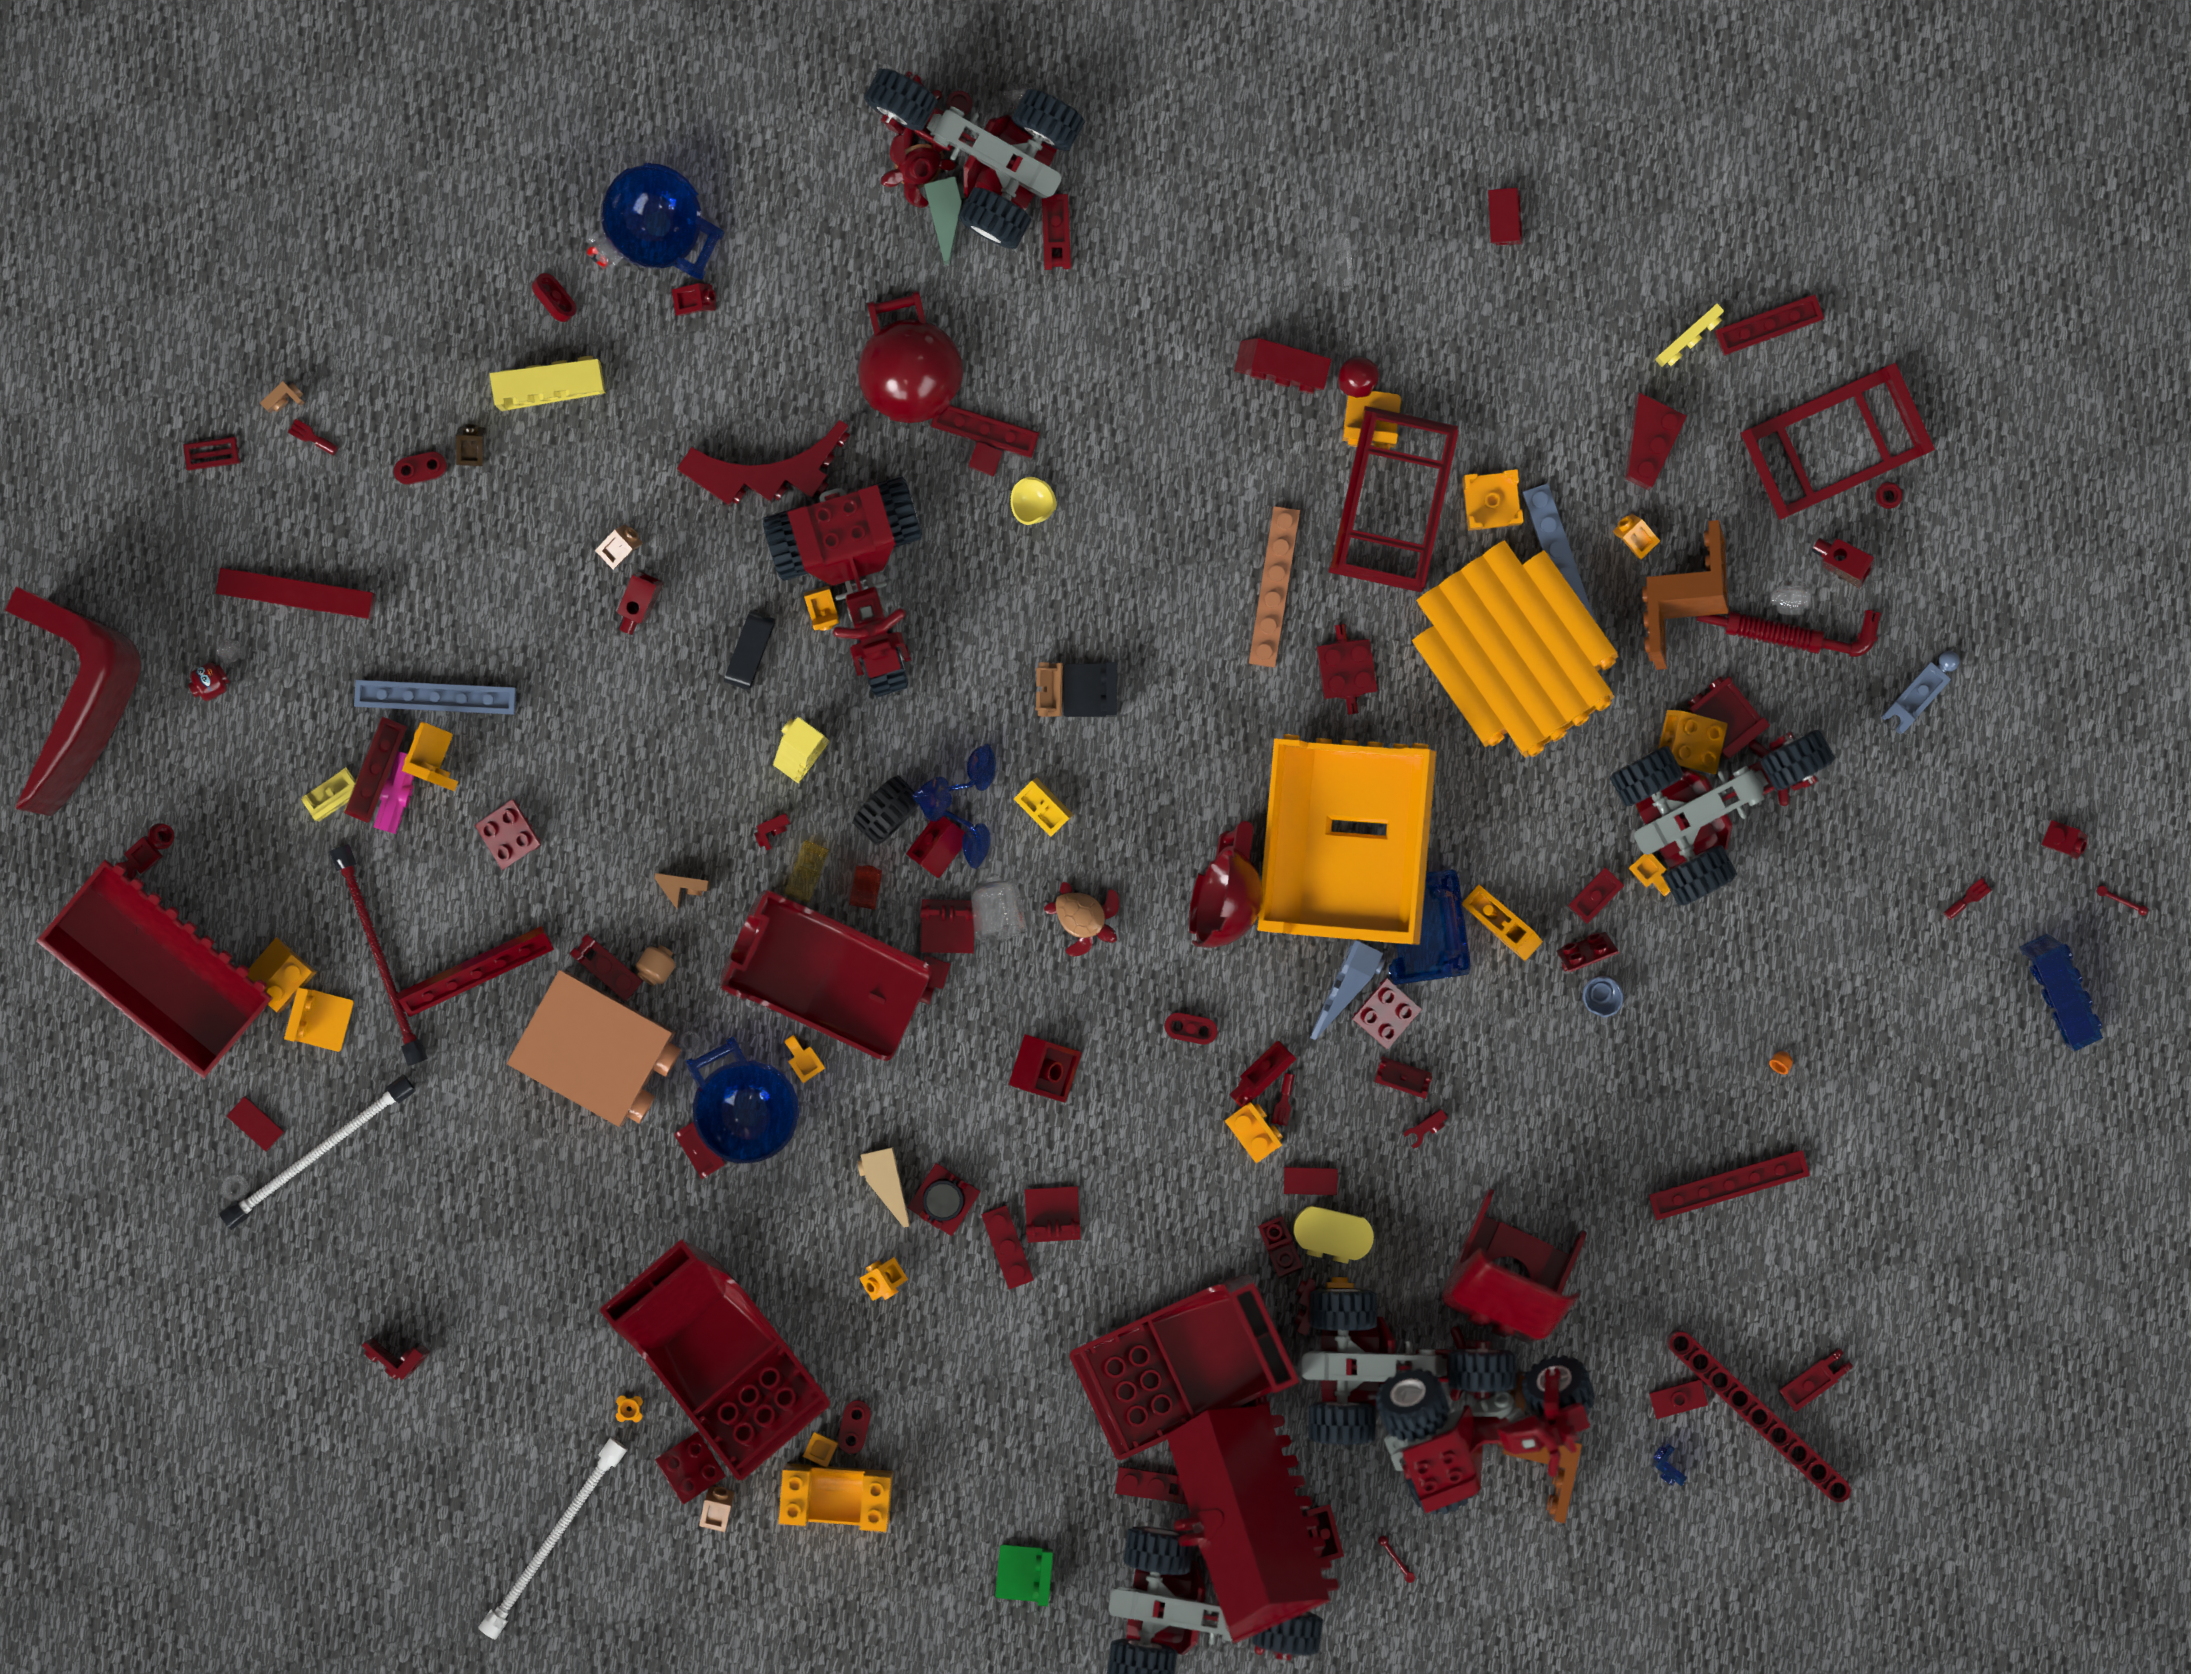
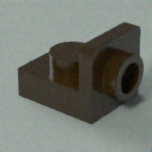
(470, 445)

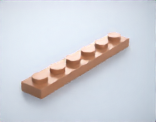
(1274, 587)

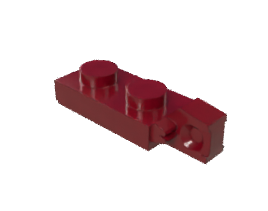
(1262, 1073)

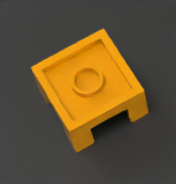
(1492, 500)

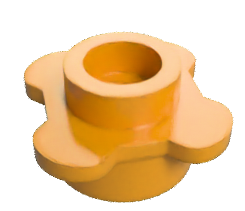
(623, 1414)

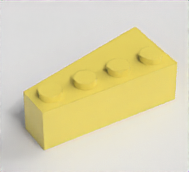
(547, 383)
(799, 749)

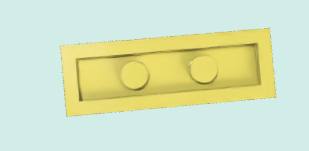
(1690, 337)

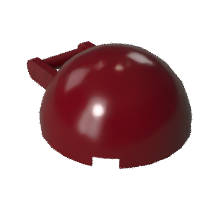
(908, 365)
(1229, 893)

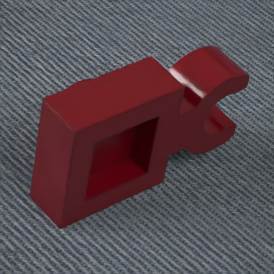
(141, 857)

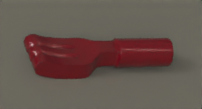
(306, 434)
(1973, 894)
(1282, 1108)

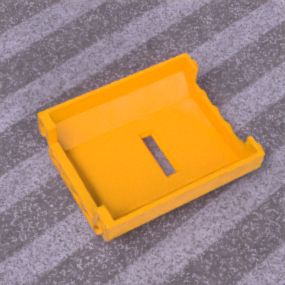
(1340, 880)

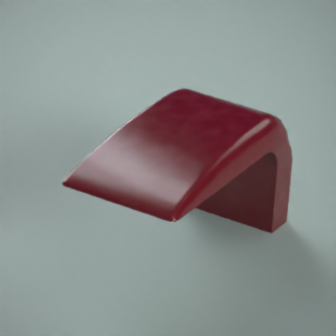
(92, 707)
(716, 1356)
(1181, 1362)

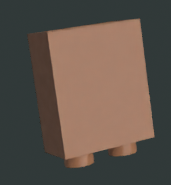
(595, 1050)

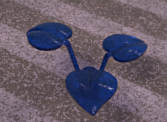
(935, 798)

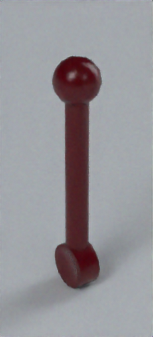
(2102, 891)
(1409, 1576)

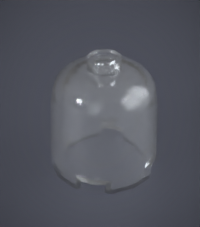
(998, 909)

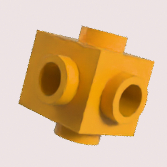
(883, 1279)

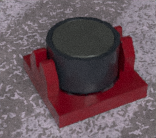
(942, 1201)

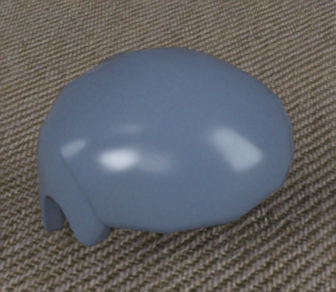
(1603, 996)

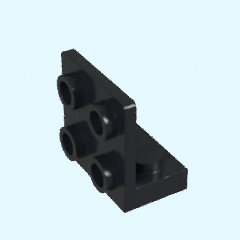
(1090, 690)

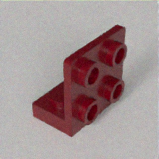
(395, 1368)

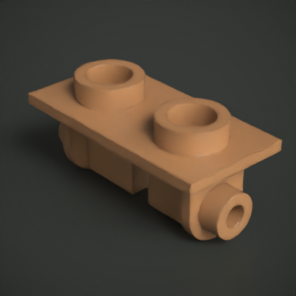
(1050, 699)

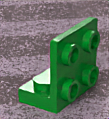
(1024, 1573)

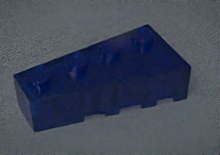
(2063, 991)

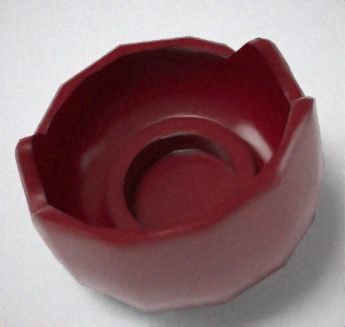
(1358, 377)

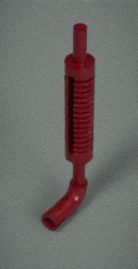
(1795, 636)

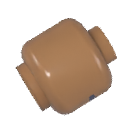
(655, 965)

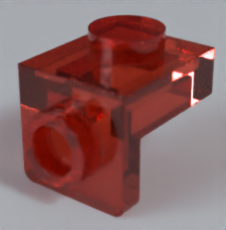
(865, 887)

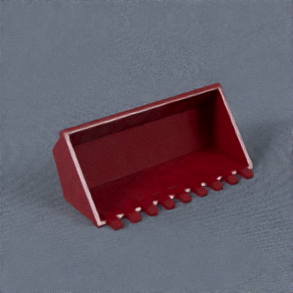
(161, 975)
(1249, 1518)

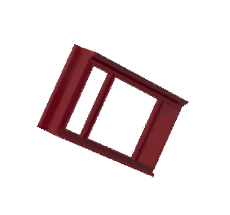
(1906, 410)
(1362, 453)

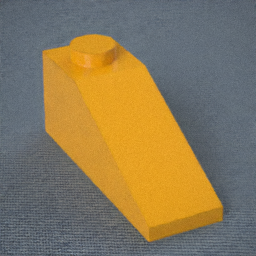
(1502, 922)

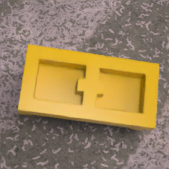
(1043, 806)

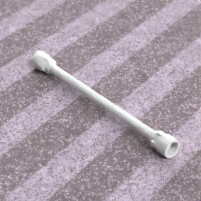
(495, 1620)

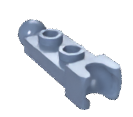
(1922, 691)

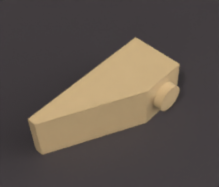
(883, 1177)

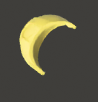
(1032, 501)

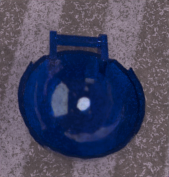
(656, 219)
(742, 1108)

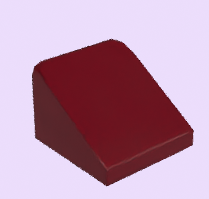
(985, 459)

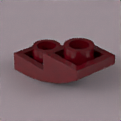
(1280, 1247)
(1303, 1317)

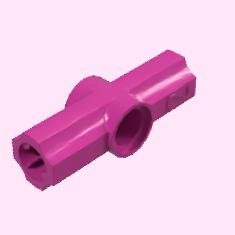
(394, 796)

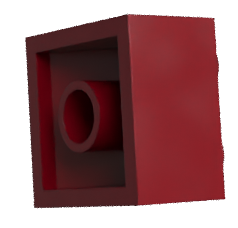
(1045, 1068)

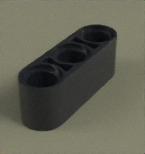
(749, 650)

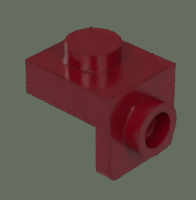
(2065, 839)

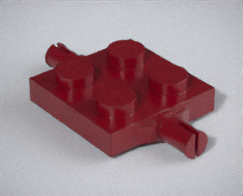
(1346, 669)

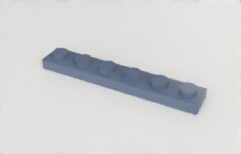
(1553, 538)
(435, 697)

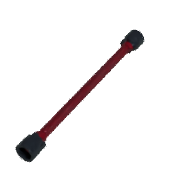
(344, 861)

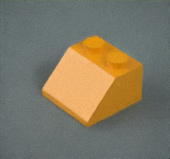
(282, 973)

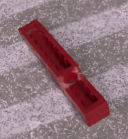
(296, 593)

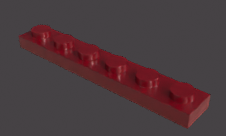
(475, 971)
(1728, 1185)

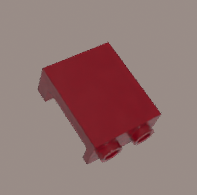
(1728, 705)

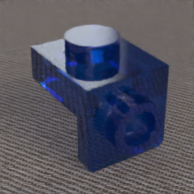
(1668, 1473)

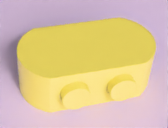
(1333, 1234)

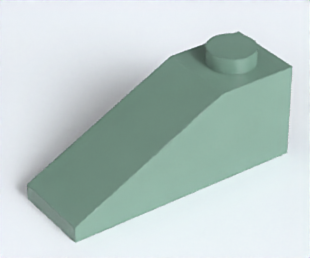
(945, 205)

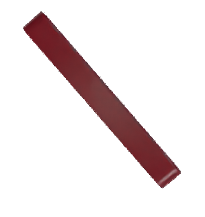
(1769, 1422)

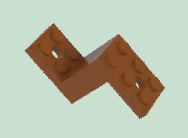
(1685, 595)
(1564, 1480)

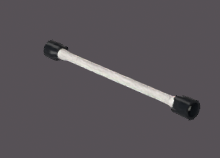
(238, 1212)

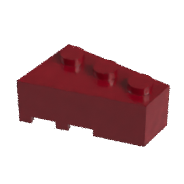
(1282, 364)
(1651, 440)

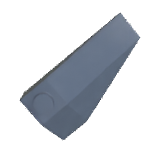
(1354, 974)

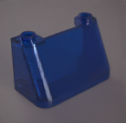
(1443, 935)

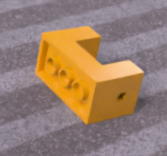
(835, 1496)

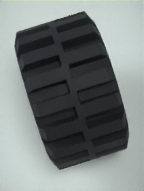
(886, 810)

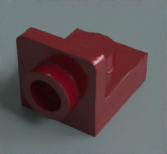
(693, 299)
(775, 826)

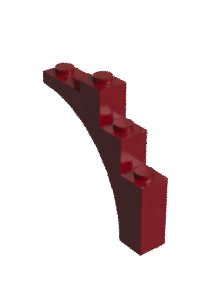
(768, 480)

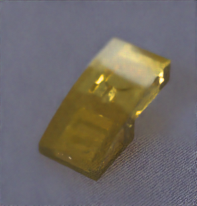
(806, 871)

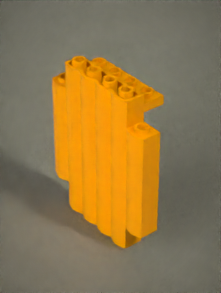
(1515, 649)

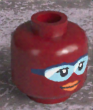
(208, 681)

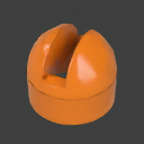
(1781, 1062)

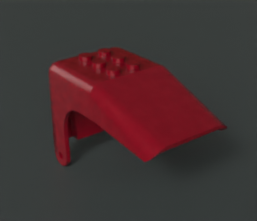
(825, 975)
(1502, 1298)

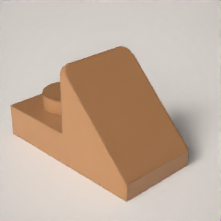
(673, 886)

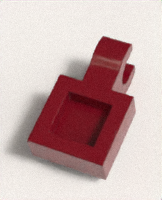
(938, 977)
(1432, 1123)

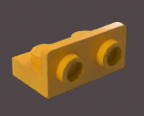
(1254, 1132)

